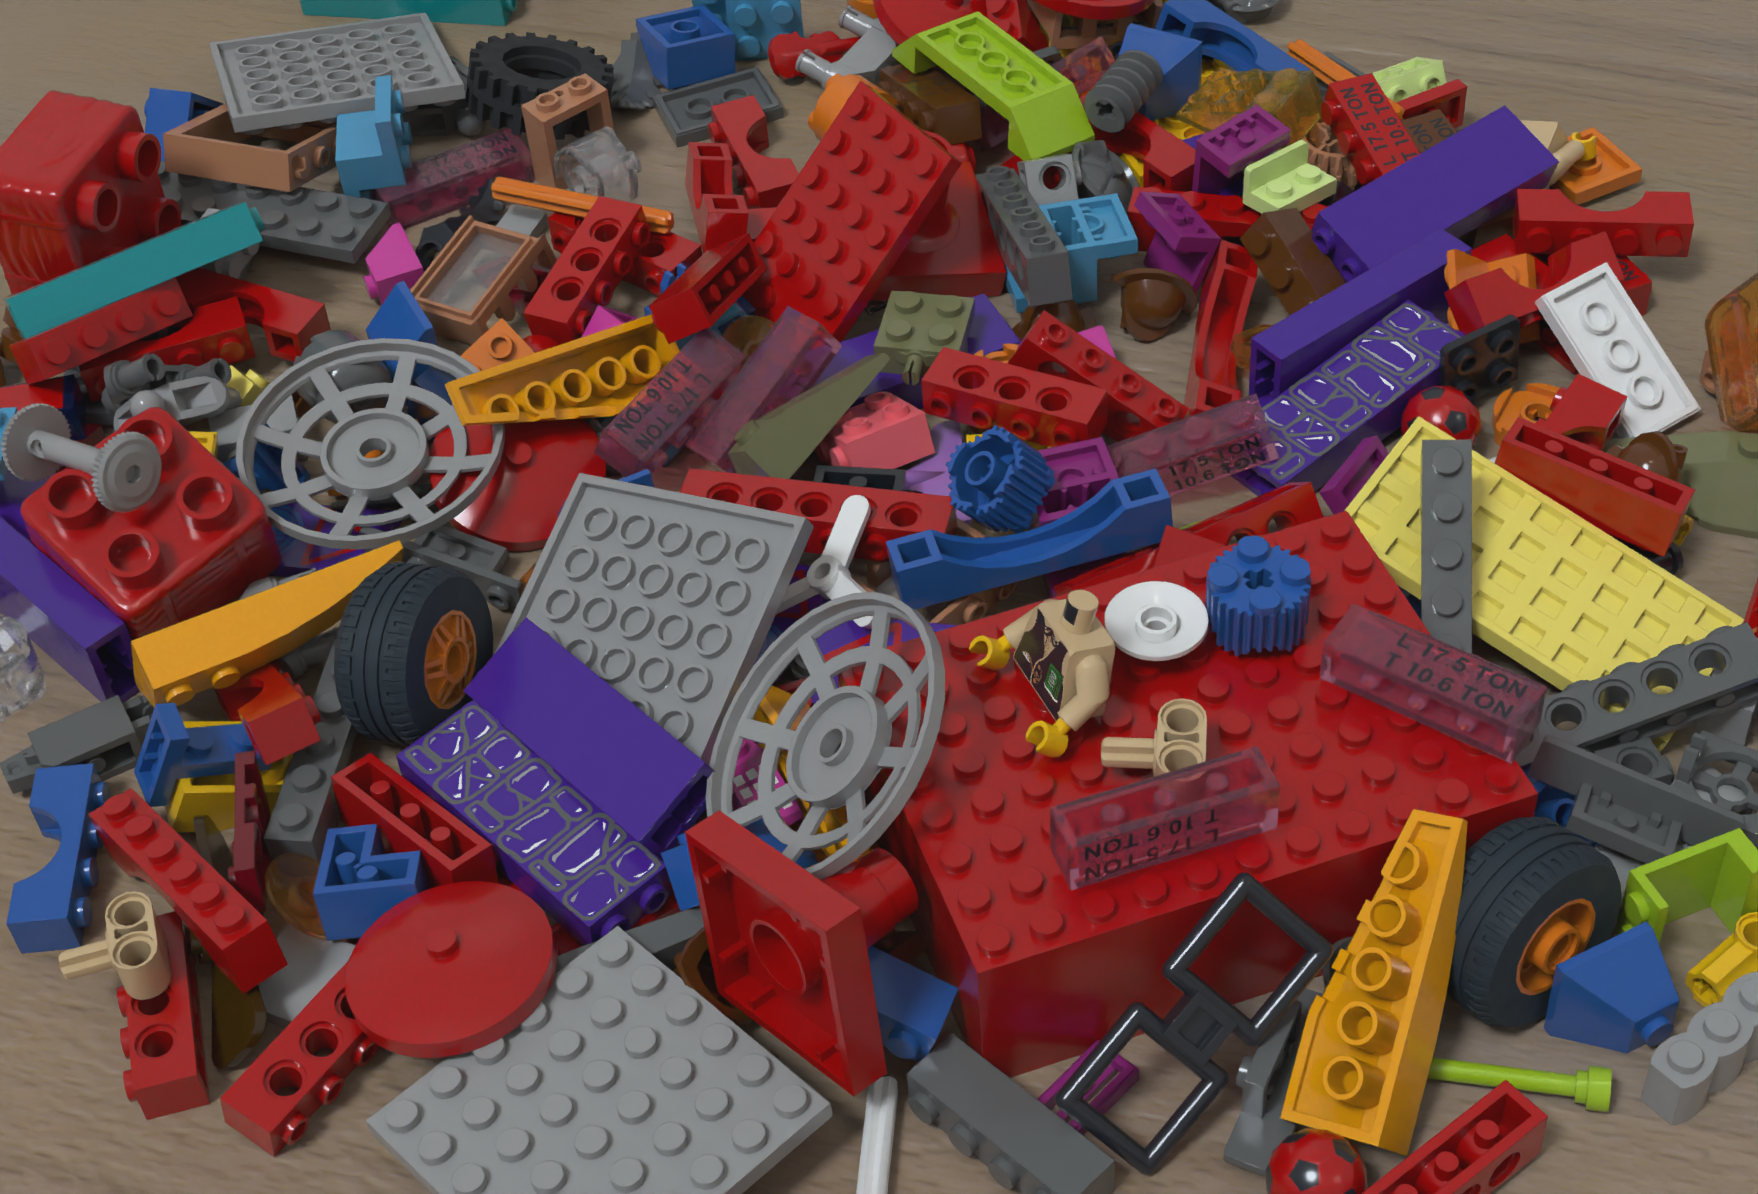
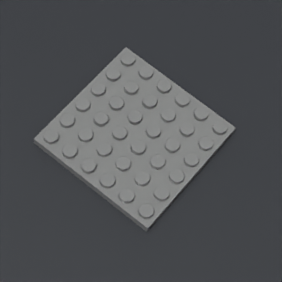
(332, 71)
(663, 596)
(605, 1092)

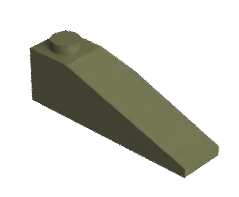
(790, 433)
(1725, 479)

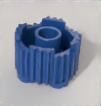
(999, 480)
(1258, 597)

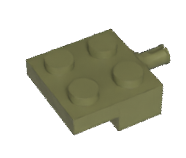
(919, 327)

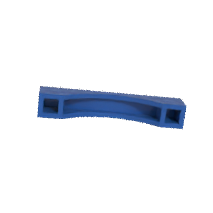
(1118, 519)

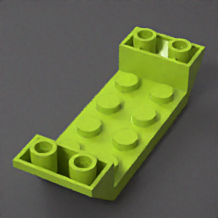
(1011, 79)

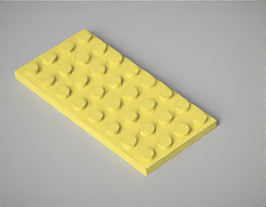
(1541, 576)

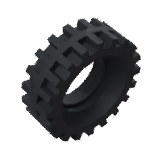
(521, 68)

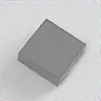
(524, 221)

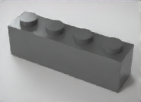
(1004, 1125)

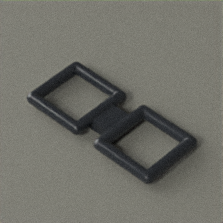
(1194, 1024)

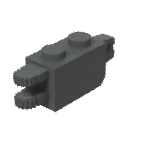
(102, 734)

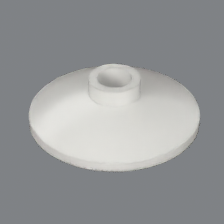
(1156, 621)

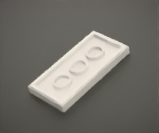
(1618, 350)

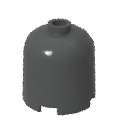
(346, 375)

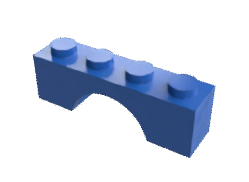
(1223, 36)
(54, 904)

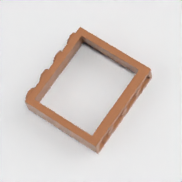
(213, 151)

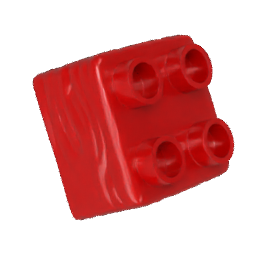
(77, 188)
(175, 555)

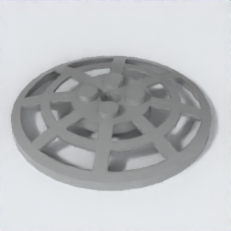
(357, 434)
(817, 762)

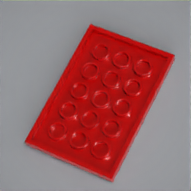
(849, 214)

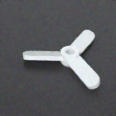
(830, 572)

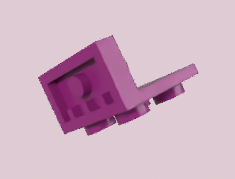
(1234, 146)
(1182, 238)

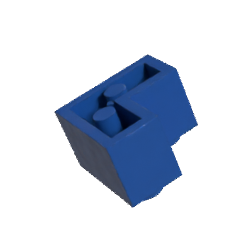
(172, 108)
(362, 881)
(908, 1005)

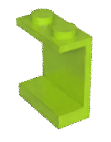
(1709, 874)

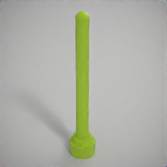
(1586, 1087)

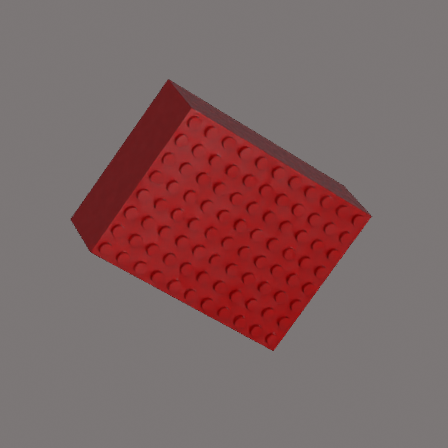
(1057, 966)

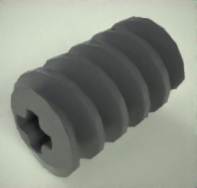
(1122, 90)

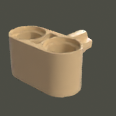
(1176, 742)
(132, 946)

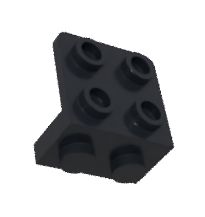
(1482, 358)

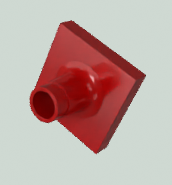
(952, 247)
(798, 945)

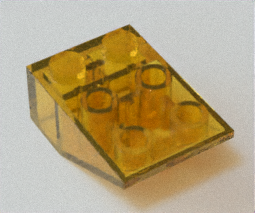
(1285, 94)

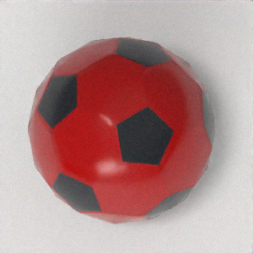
(1445, 409)
(1315, 1164)

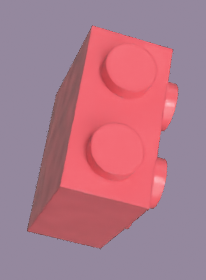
(877, 435)

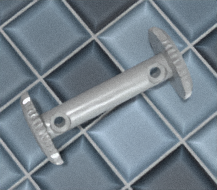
(122, 470)

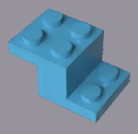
(756, 22)
(374, 144)
(1089, 231)

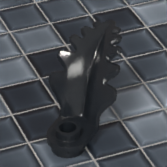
(435, 237)

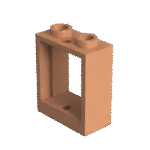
(550, 109)

